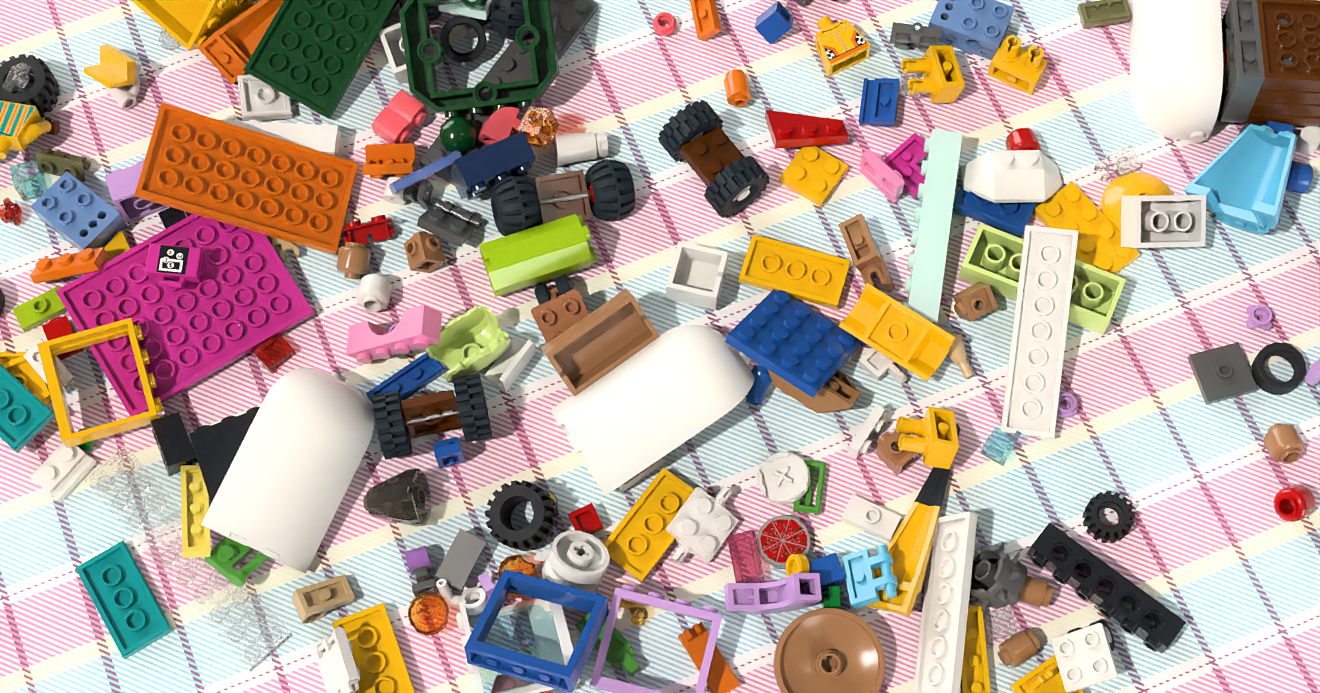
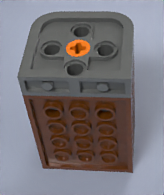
(1271, 62)

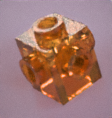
(539, 126)

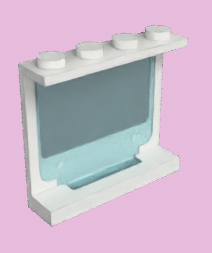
(524, 627)

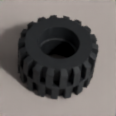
(43, 91)
(503, 506)

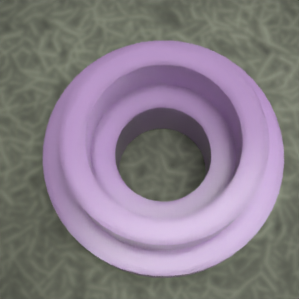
(1071, 401)

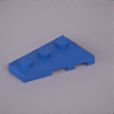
(1003, 216)

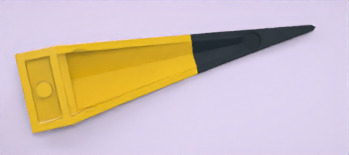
(913, 544)

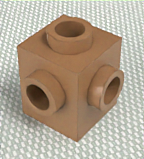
(424, 252)

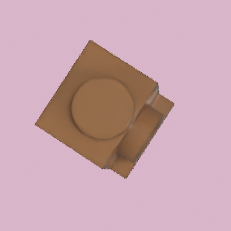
(976, 293)
(895, 460)

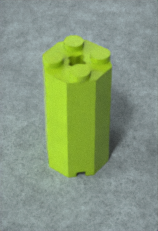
(537, 254)

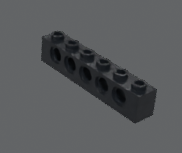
(1121, 589)

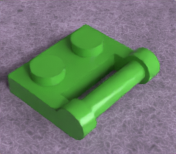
(228, 555)

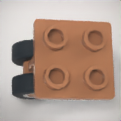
(558, 307)

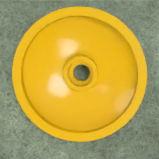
(1126, 185)

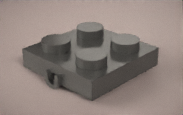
(906, 35)

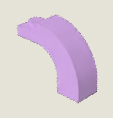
(779, 596)

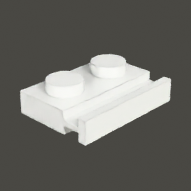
(63, 471)

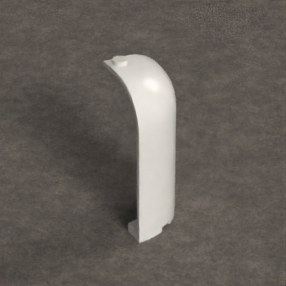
(1176, 66)
(654, 402)
(294, 466)

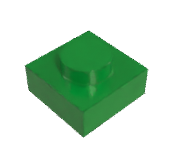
(832, 599)

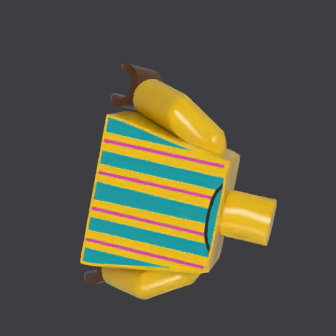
(22, 125)

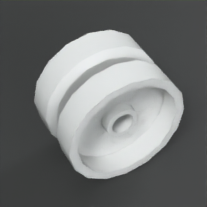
(576, 561)

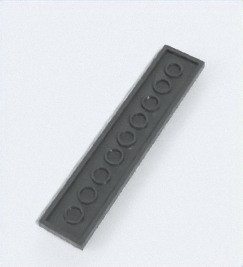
(515, 65)

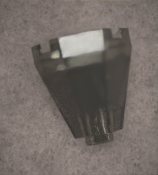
(400, 499)

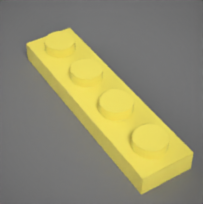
(193, 510)

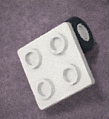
(1085, 656)

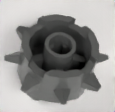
(997, 577)

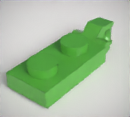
(619, 650)

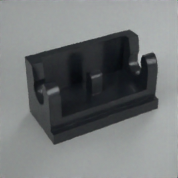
(173, 442)

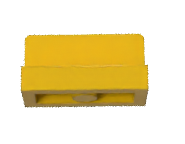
(114, 68)

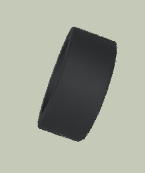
(463, 57)
(1284, 351)

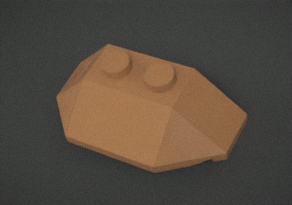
(836, 394)

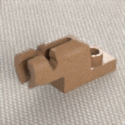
(865, 252)

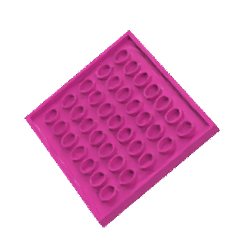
(189, 330)

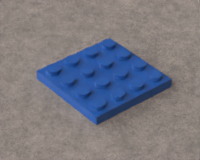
(793, 341)

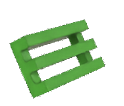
(806, 508)

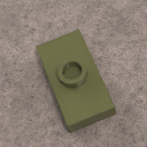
(1103, 13)

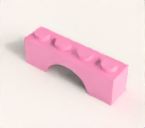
(416, 330)

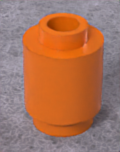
(737, 88)

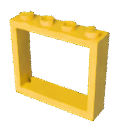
(84, 339)

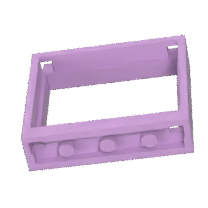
(657, 601)

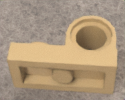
(316, 599)

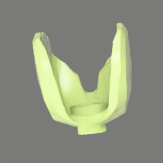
(469, 343)

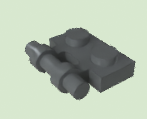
(443, 225)

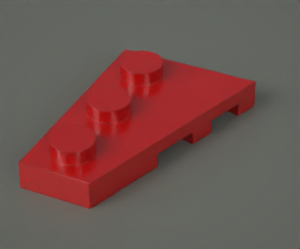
(804, 130)

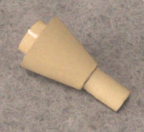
(959, 357)

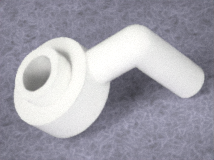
(473, 598)

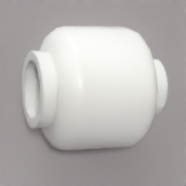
(374, 292)

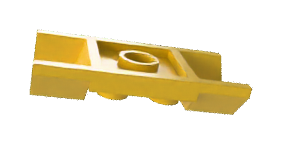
(898, 333)

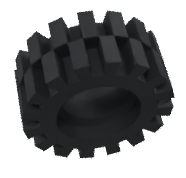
(1119, 505)

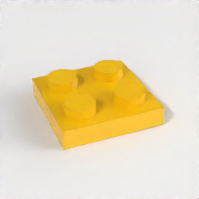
(813, 174)

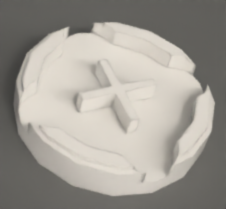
(783, 478)

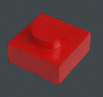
(586, 520)

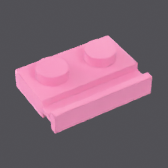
(881, 176)

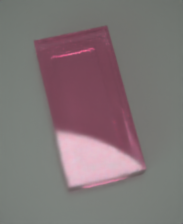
(745, 557)

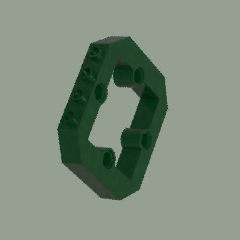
(422, 70)

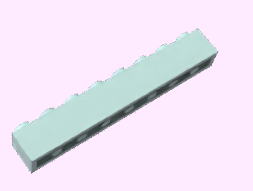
(933, 223)

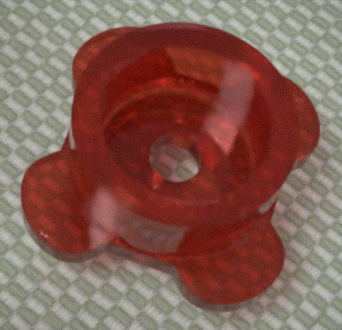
(10, 212)

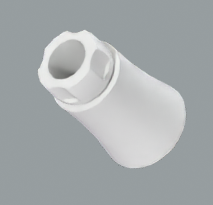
(579, 147)

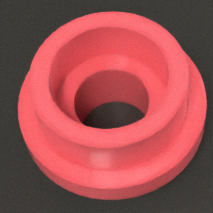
(664, 18)

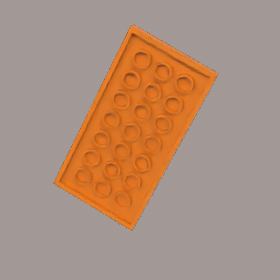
(246, 179)

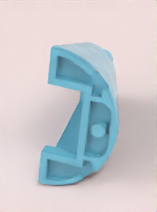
(1248, 179)

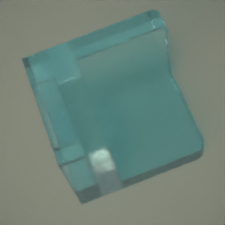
(28, 180)
(999, 445)

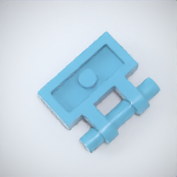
(861, 578)

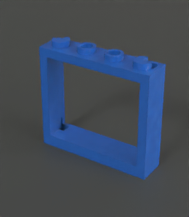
(527, 666)

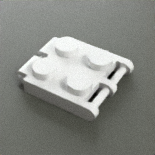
(337, 663)

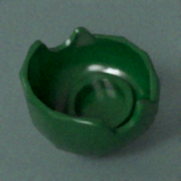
(457, 134)

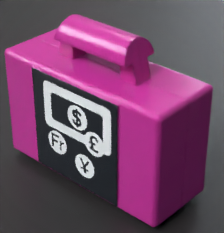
(174, 264)

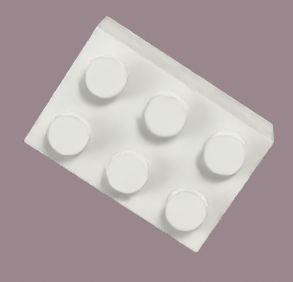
(1163, 221)

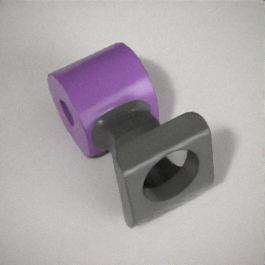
(420, 565)

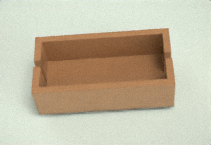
(600, 342)

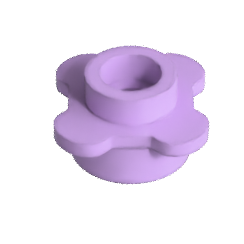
(1262, 311)

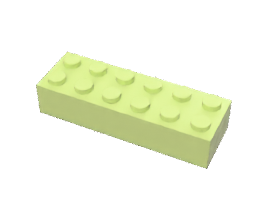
(996, 261)

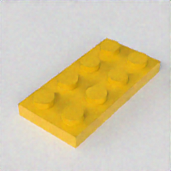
(1097, 237)
(795, 270)
(641, 535)
(376, 651)

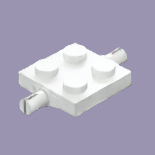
(702, 525)

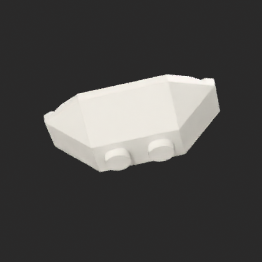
(1011, 176)

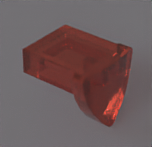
(274, 353)

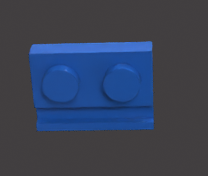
(879, 102)

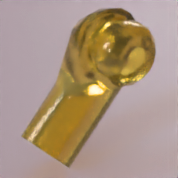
(638, 612)

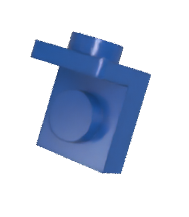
(448, 452)

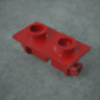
(377, 227)

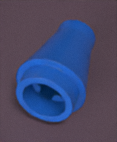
(760, 385)

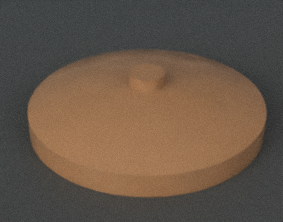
(829, 654)

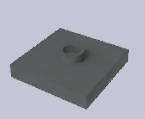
(1222, 373)

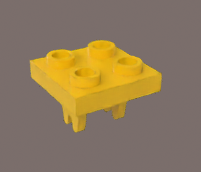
(1042, 679)

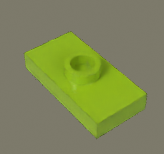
(39, 310)

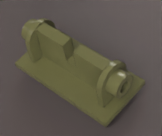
(57, 164)

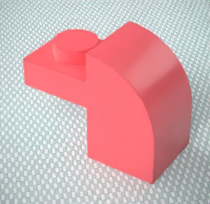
(500, 125)

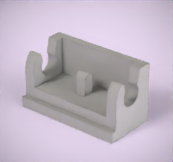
(460, 560)

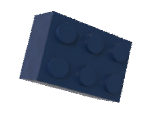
(491, 164)

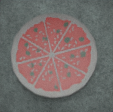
(781, 538)

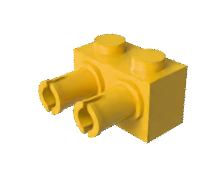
(1017, 66)
(940, 73)
(936, 437)

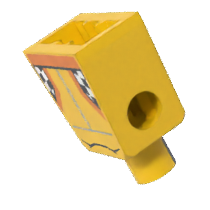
(839, 45)

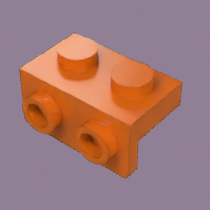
(389, 159)

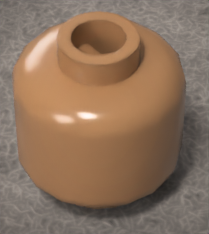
(353, 260)
(1283, 443)

